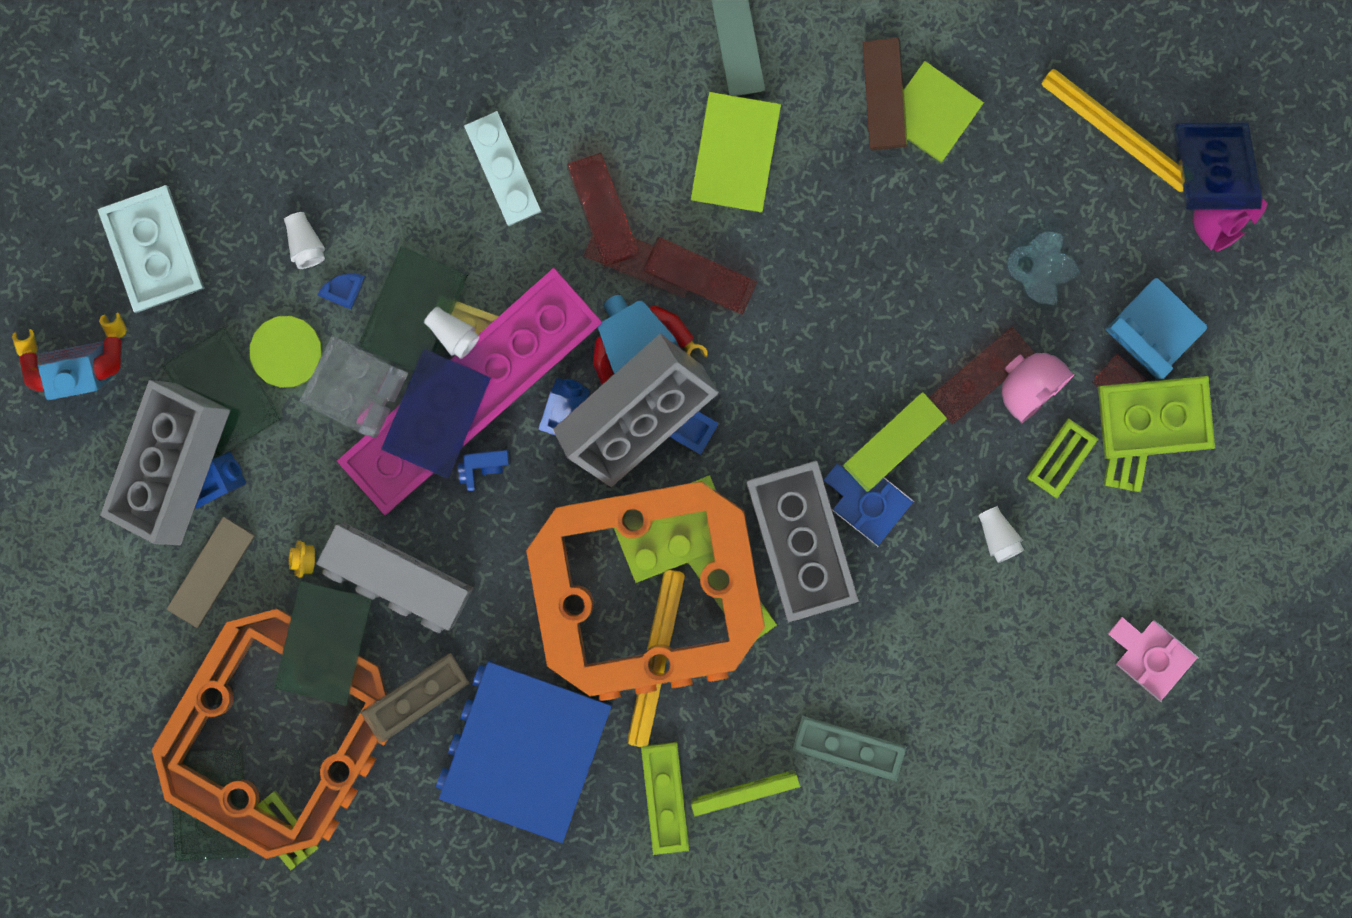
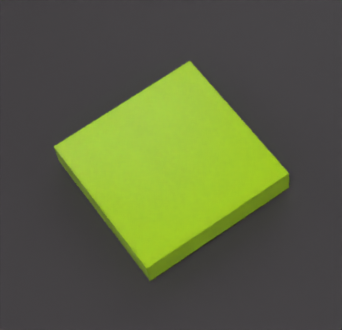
(937, 111)

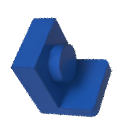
(563, 399)
(695, 432)
(489, 462)
(222, 477)

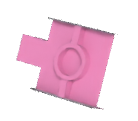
(1153, 657)

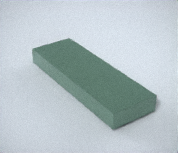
(738, 47)
(849, 748)

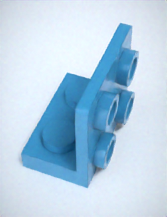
(1156, 328)

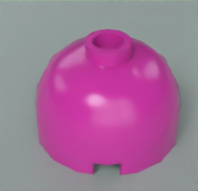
(1222, 227)

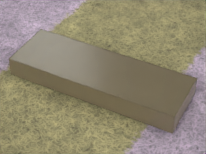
(211, 572)
(414, 697)

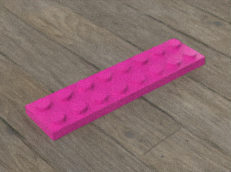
(512, 351)

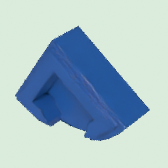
(343, 289)

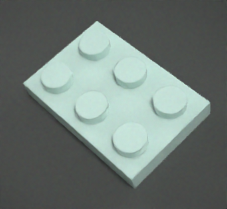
(151, 249)

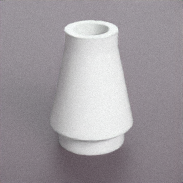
(303, 242)
(452, 332)
(1000, 535)

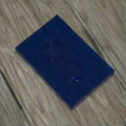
(1217, 166)
(436, 413)

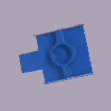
(868, 512)

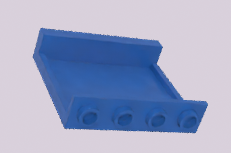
(523, 751)

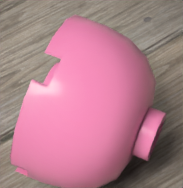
(1033, 383)

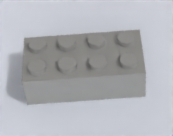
(635, 410)
(164, 463)
(802, 541)
(394, 576)

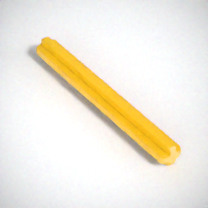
(1114, 128)
(660, 634)

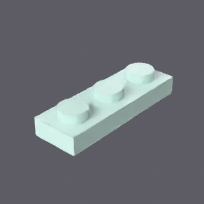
(502, 168)

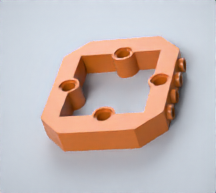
(562, 629)
(211, 801)

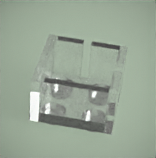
(353, 387)

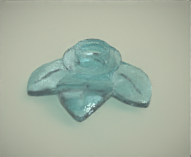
(1047, 269)

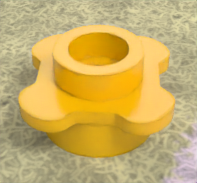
(302, 559)

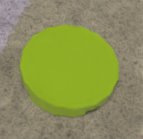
(285, 351)

